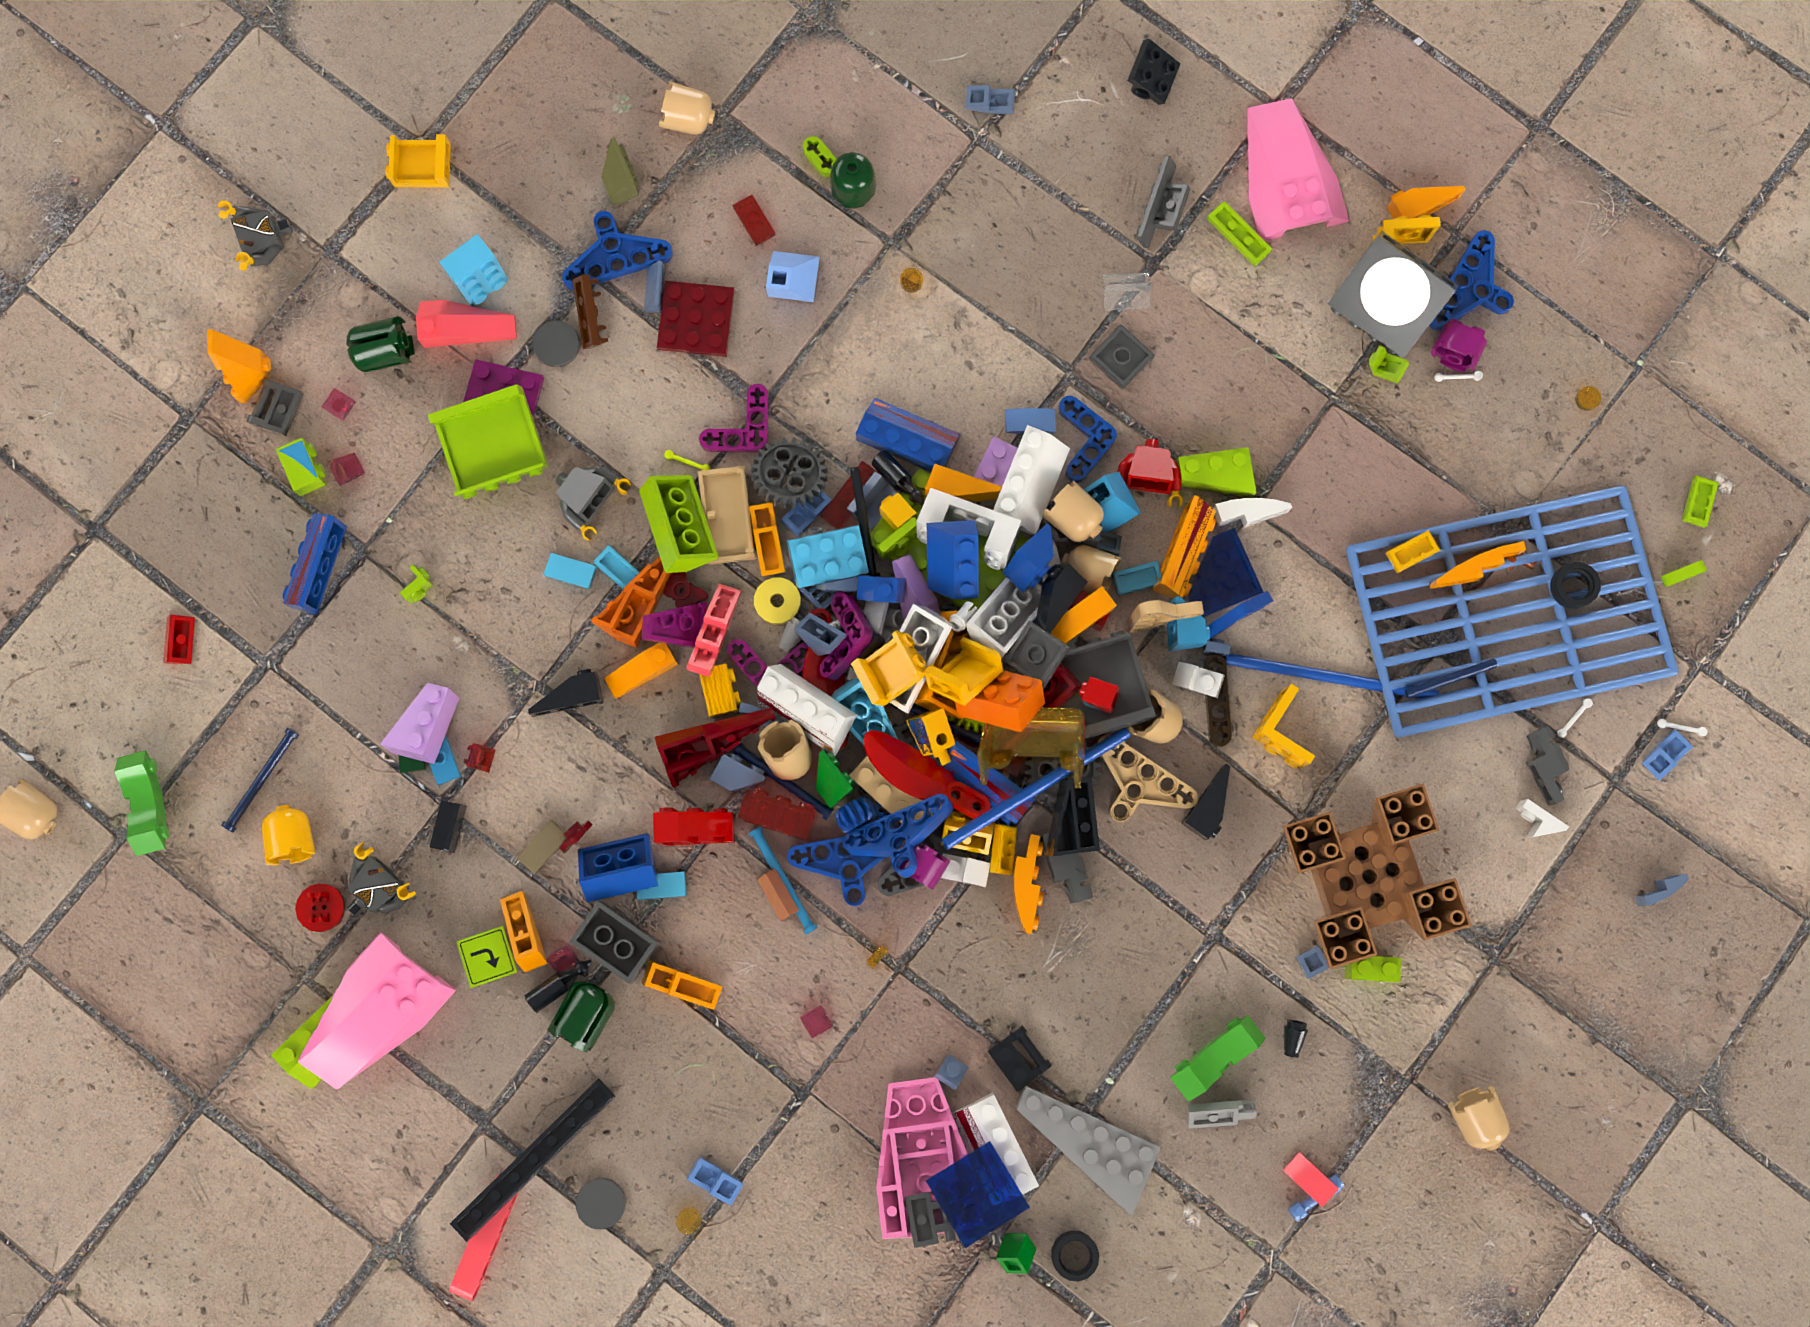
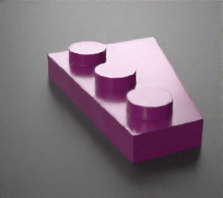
(675, 626)

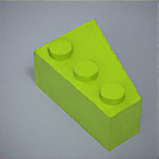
(1219, 472)

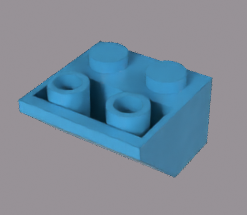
(1115, 500)

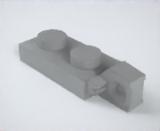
(1220, 1113)

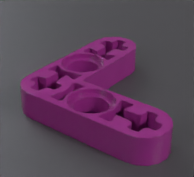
(744, 434)
(835, 663)
(756, 678)

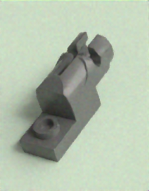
(1547, 765)
(1071, 870)

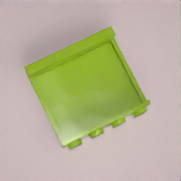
(490, 441)

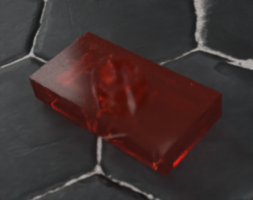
(753, 220)

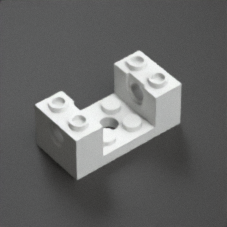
(1001, 528)

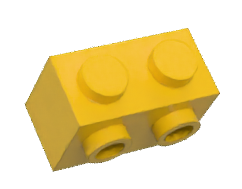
(977, 842)

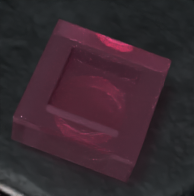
(338, 404)

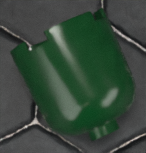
(852, 180)

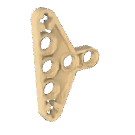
(1157, 612)
(1149, 786)

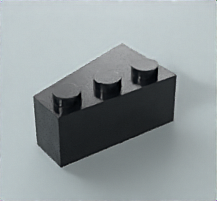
(1073, 820)

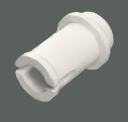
(960, 619)

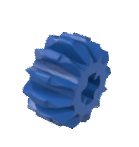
(855, 814)

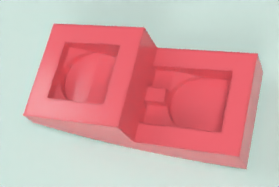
(1310, 1179)

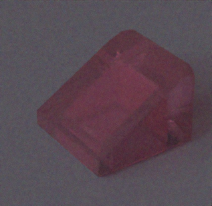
(346, 468)
(816, 1021)

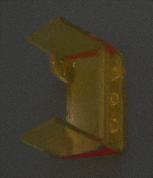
(1048, 734)

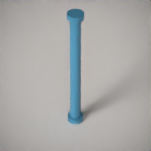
(774, 864)

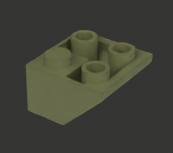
(619, 174)

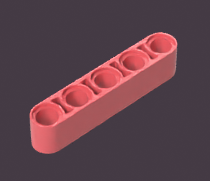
(479, 1254)

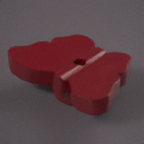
(691, 594)
(574, 834)

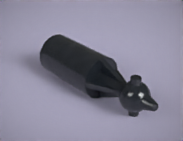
(896, 476)
(556, 986)

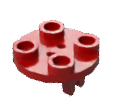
(320, 919)

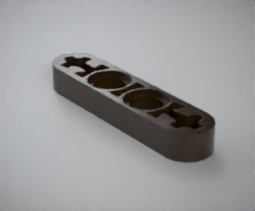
(1222, 701)

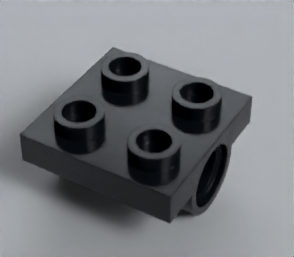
(1153, 73)

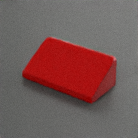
(179, 639)

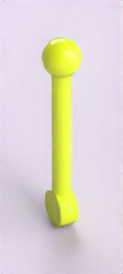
(669, 455)

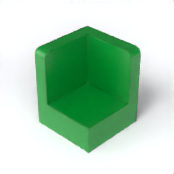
(1016, 1253)

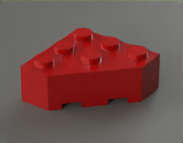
(693, 826)

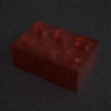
(778, 814)

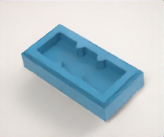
(445, 766)

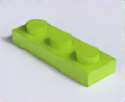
(1239, 234)

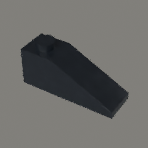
(1058, 594)
(573, 693)
(1209, 810)

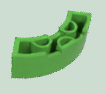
(147, 819)
(1207, 1064)

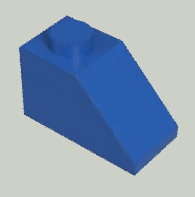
(881, 589)

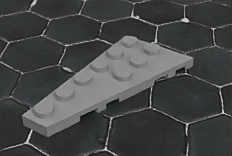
(1104, 1152)

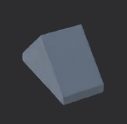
(819, 634)

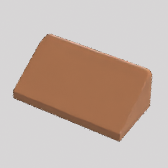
(777, 894)

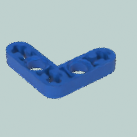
(1092, 432)
(1239, 612)

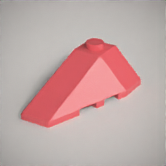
(456, 323)

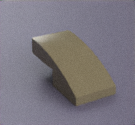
(542, 847)

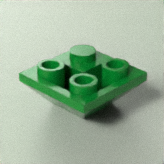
(830, 782)

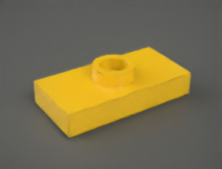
(1412, 551)
(1003, 849)

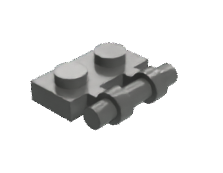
(922, 1221)

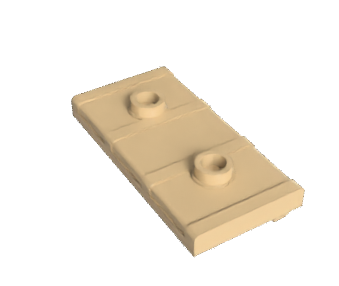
(727, 513)

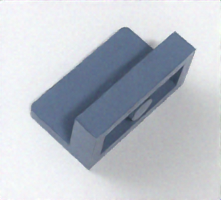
(874, 492)

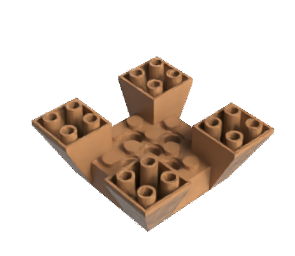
(1349, 913)

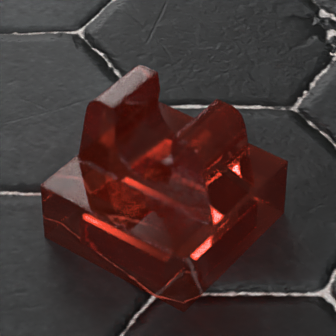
(480, 757)

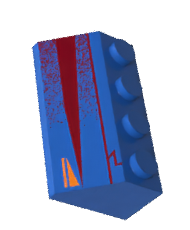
(906, 435)
(314, 563)
(998, 788)

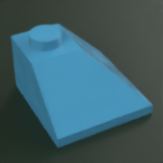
(1186, 632)

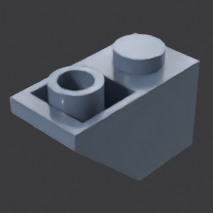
(735, 776)

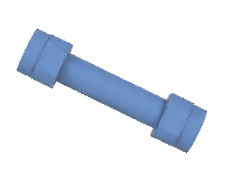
(1299, 1210)

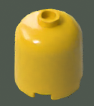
(287, 836)

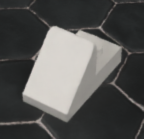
(1198, 679)
(1544, 821)
(966, 870)

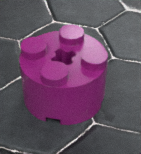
(1459, 345)
(929, 867)

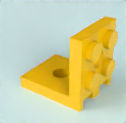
(1410, 230)
(1275, 742)

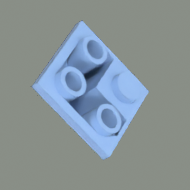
(792, 276)

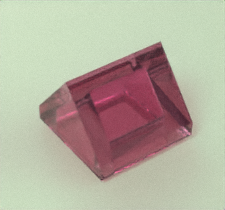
(562, 958)

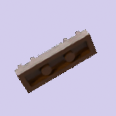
(587, 311)

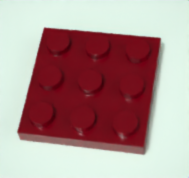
(695, 318)

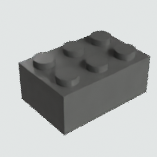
(615, 942)

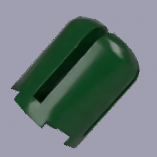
(379, 345)
(582, 1015)

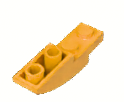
(1027, 895)

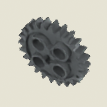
(768, 465)
(1051, 792)

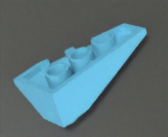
(868, 715)

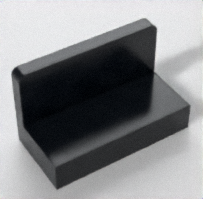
(448, 826)

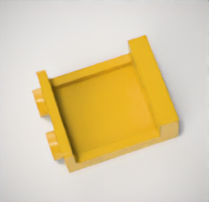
(418, 162)
(890, 669)
(966, 673)

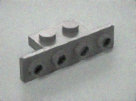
(1165, 203)

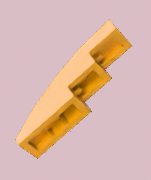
(1473, 568)

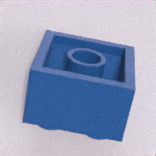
(1031, 560)

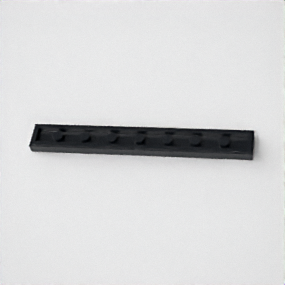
(532, 1160)

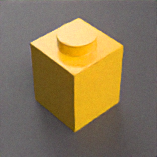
(896, 511)

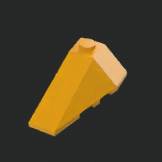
(240, 363)

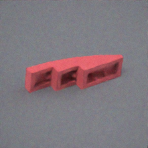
(713, 630)

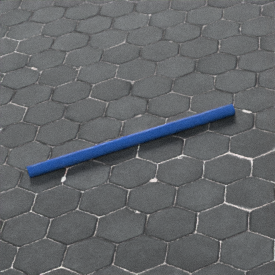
(1315, 674)
(1031, 791)

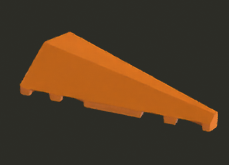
(639, 597)

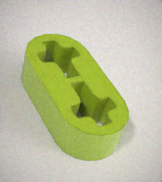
(816, 160)
(1684, 573)

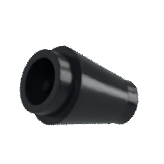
(1294, 1037)

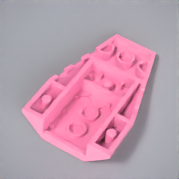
(1288, 173)
(372, 1012)
(915, 1146)

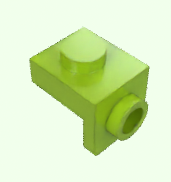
(1387, 365)
(417, 589)

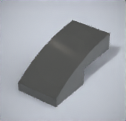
(1105, 542)

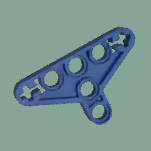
(625, 250)
(1476, 276)
(910, 830)
(835, 862)

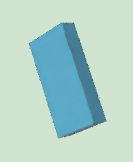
(616, 566)
(570, 571)
(1136, 578)
(669, 885)

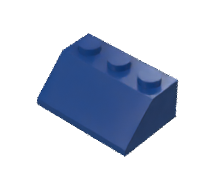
(953, 559)
(617, 868)

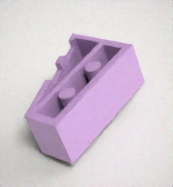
(423, 724)

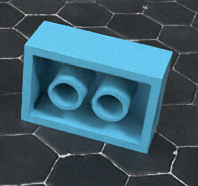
(474, 270)
(827, 556)

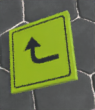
(487, 956)

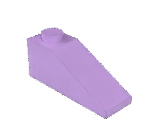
(915, 586)

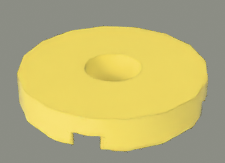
(773, 587)

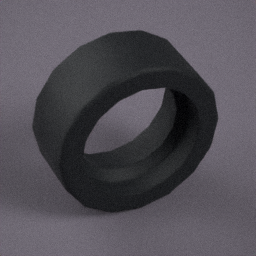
(1588, 573)
(1081, 1274)

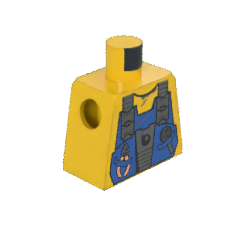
(932, 734)

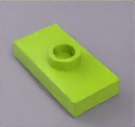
(1700, 501)
(898, 539)

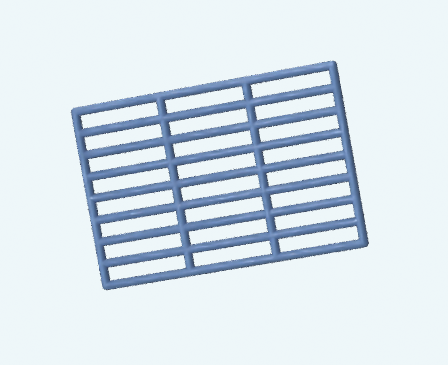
(1466, 620)

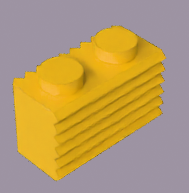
(719, 691)

